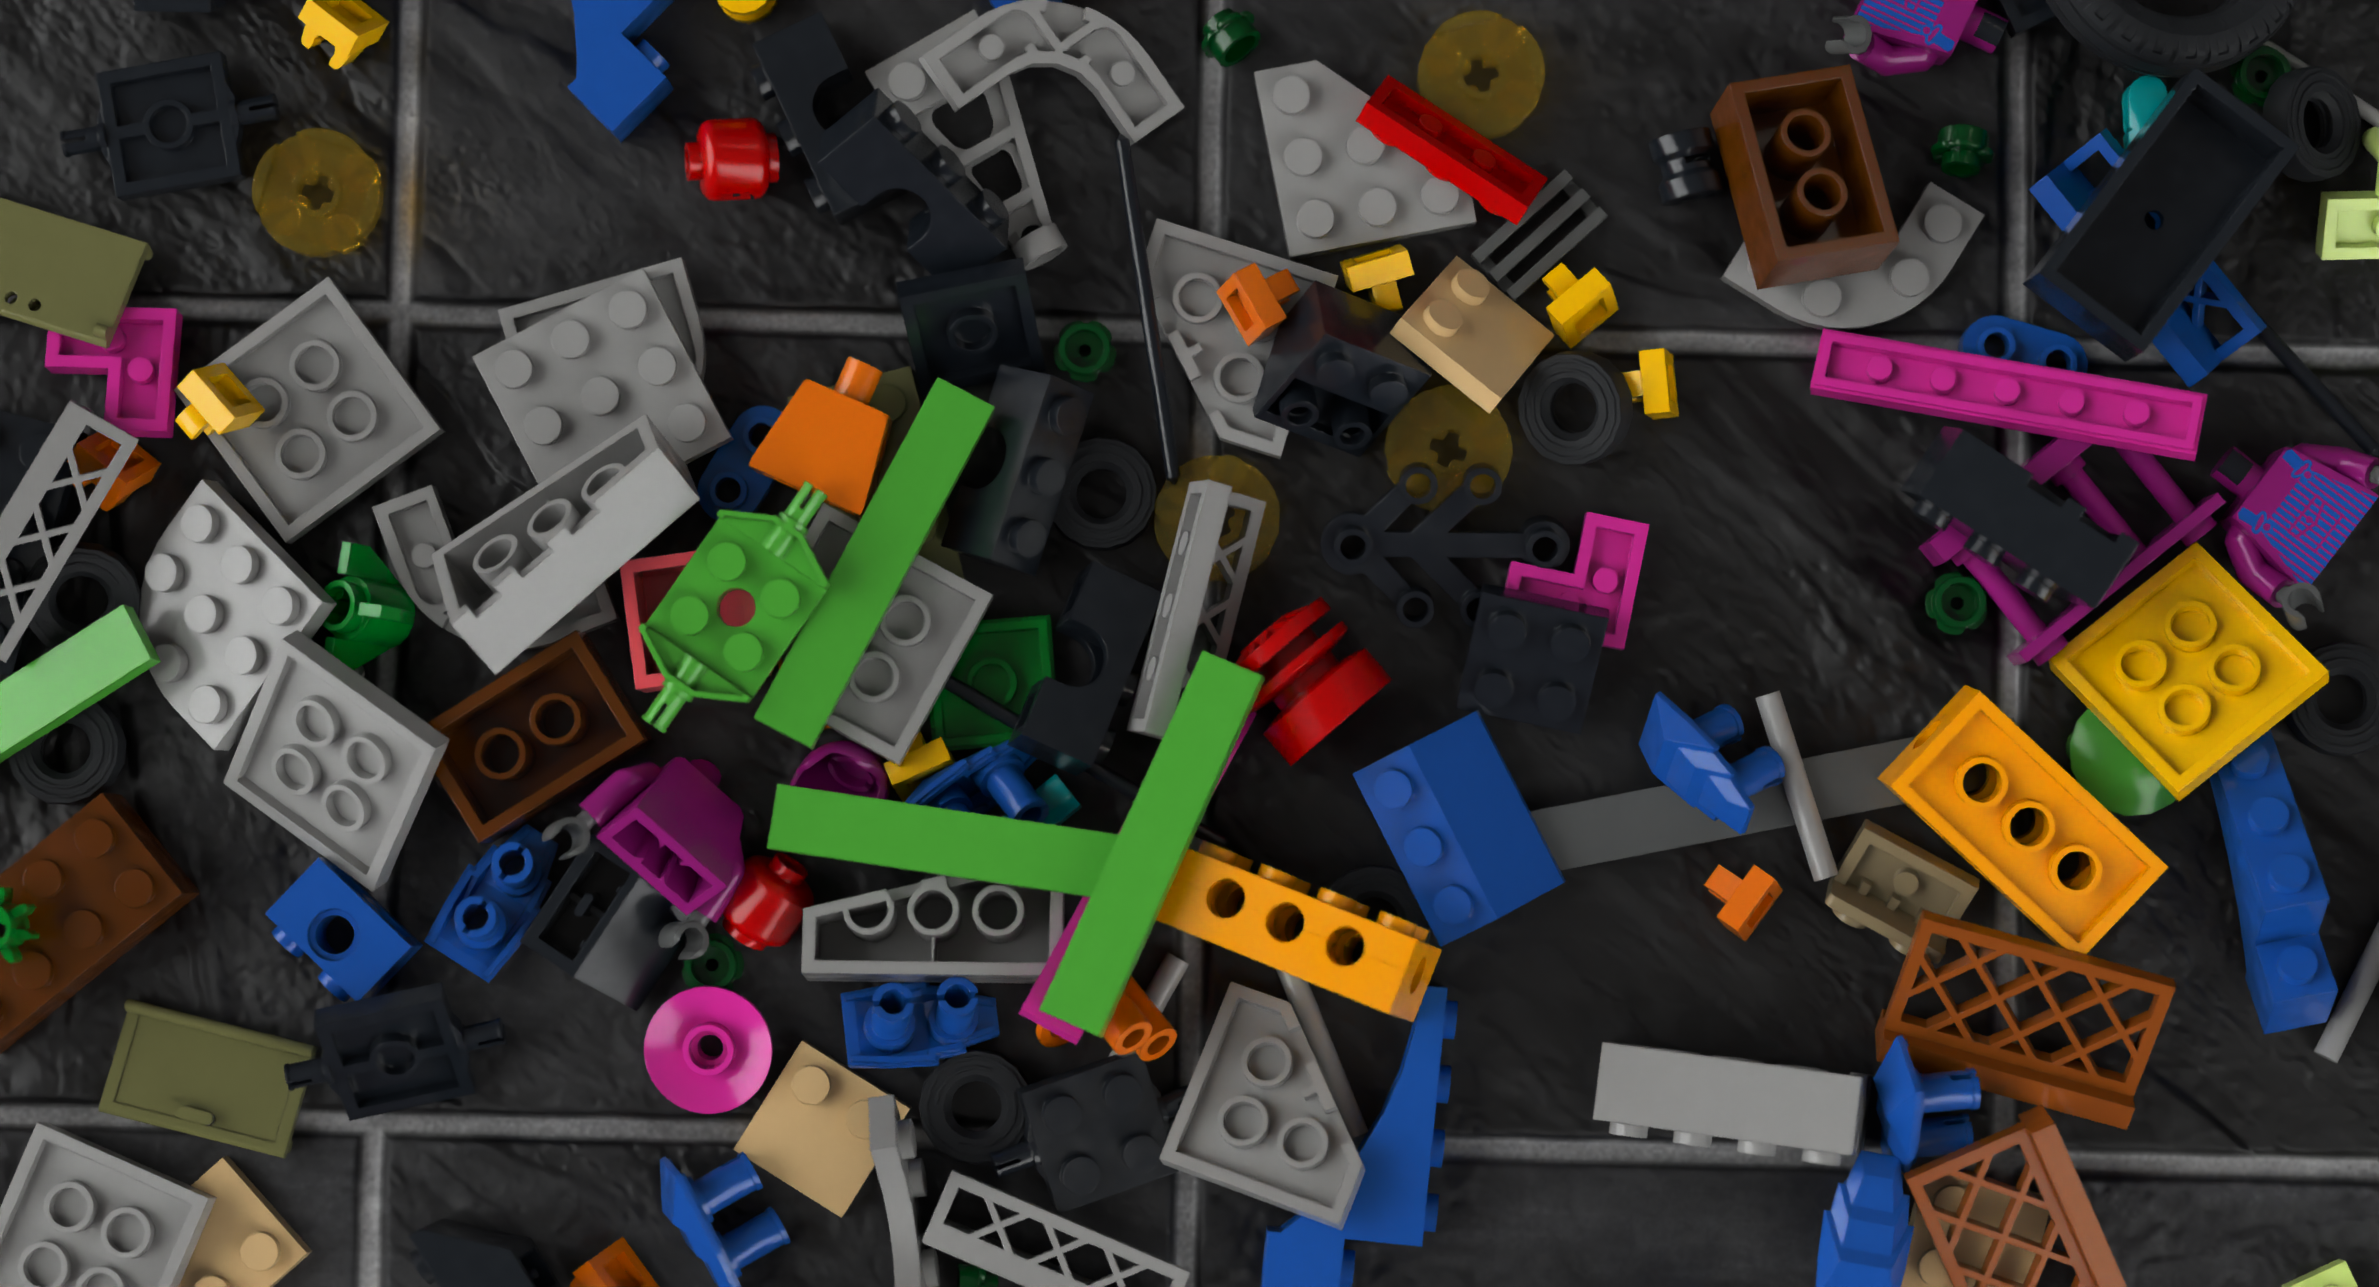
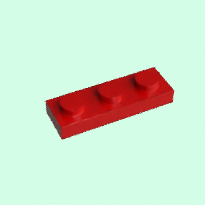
(1451, 150)

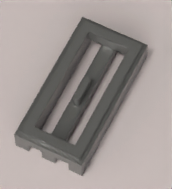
(1577, 200)

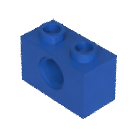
(379, 941)

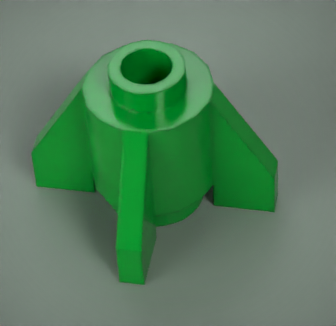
(370, 609)

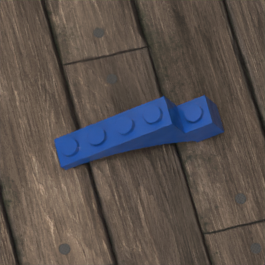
(613, 76)
(2275, 890)
(1397, 1159)

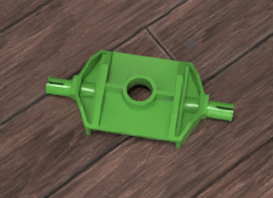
(686, 631)

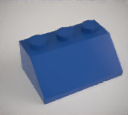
(1459, 828)

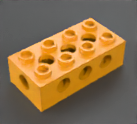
(2066, 819)
(1395, 956)

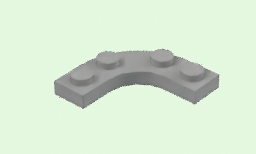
(1062, 38)
(1927, 251)
(418, 527)
(901, 1185)

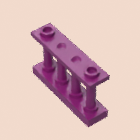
(2063, 465)

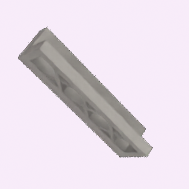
(30, 493)
(1183, 596)
(1020, 1266)

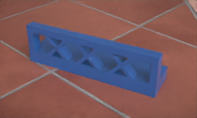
(2184, 337)

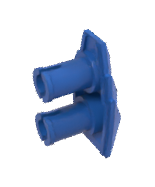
(1688, 761)
(983, 782)
(495, 903)
(915, 1023)
(1908, 1095)
(691, 1208)
(1867, 1228)

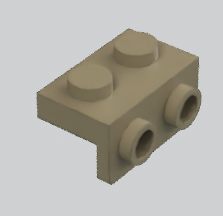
(1889, 883)

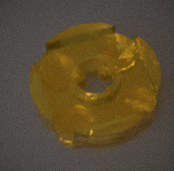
(1498, 45)
(300, 161)
(1431, 417)
(1245, 481)

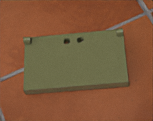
(66, 273)
(183, 1067)

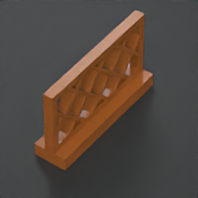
(2020, 1069)
(2060, 1195)

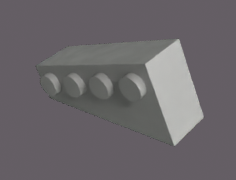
(560, 541)
(934, 933)
(1732, 1100)

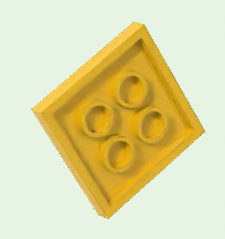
(2188, 670)

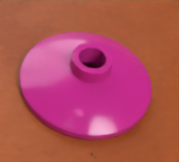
(688, 1074)

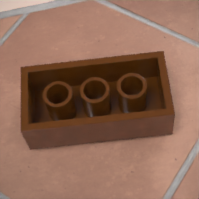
(96, 895)

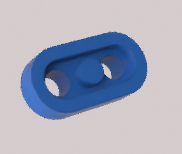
(2023, 342)
(732, 464)

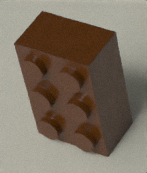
(1804, 176)
(536, 737)

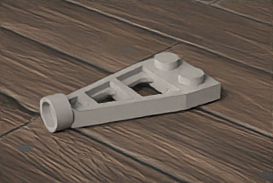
(907, 81)

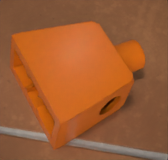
(830, 439)

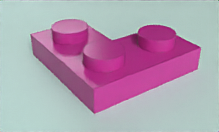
(139, 368)
(1602, 574)

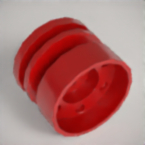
(1308, 680)

